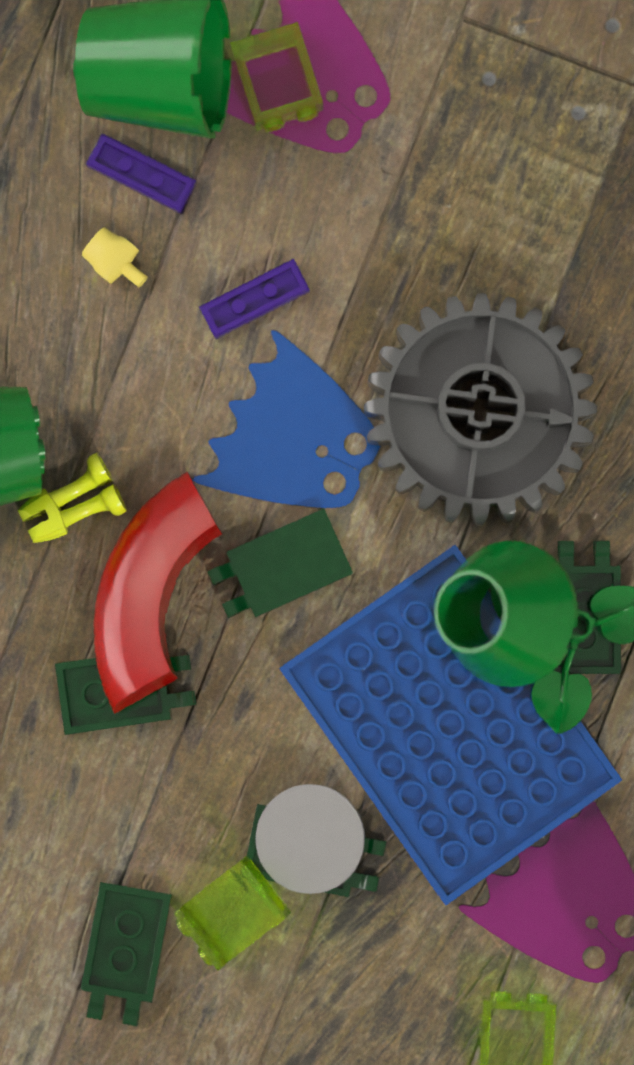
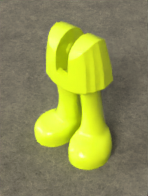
(50, 503)

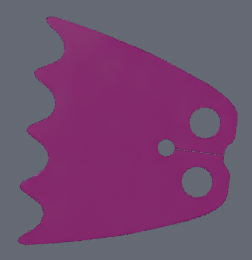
(339, 64)
(555, 891)

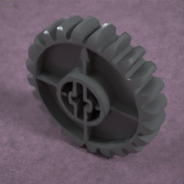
(495, 350)

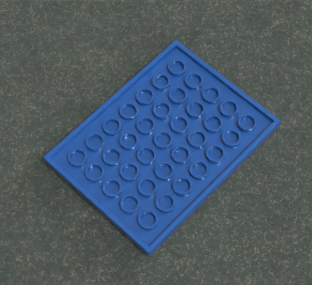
(443, 756)

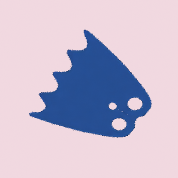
(279, 431)

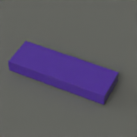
(141, 173)
(254, 299)

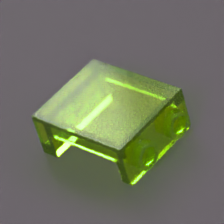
(231, 913)

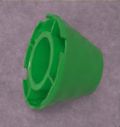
(536, 618)

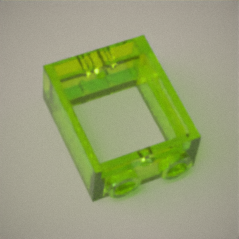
(266, 44)
(533, 1002)

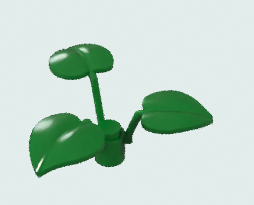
(566, 698)

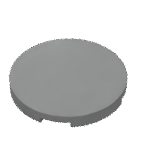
(310, 838)

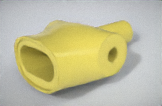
(112, 257)

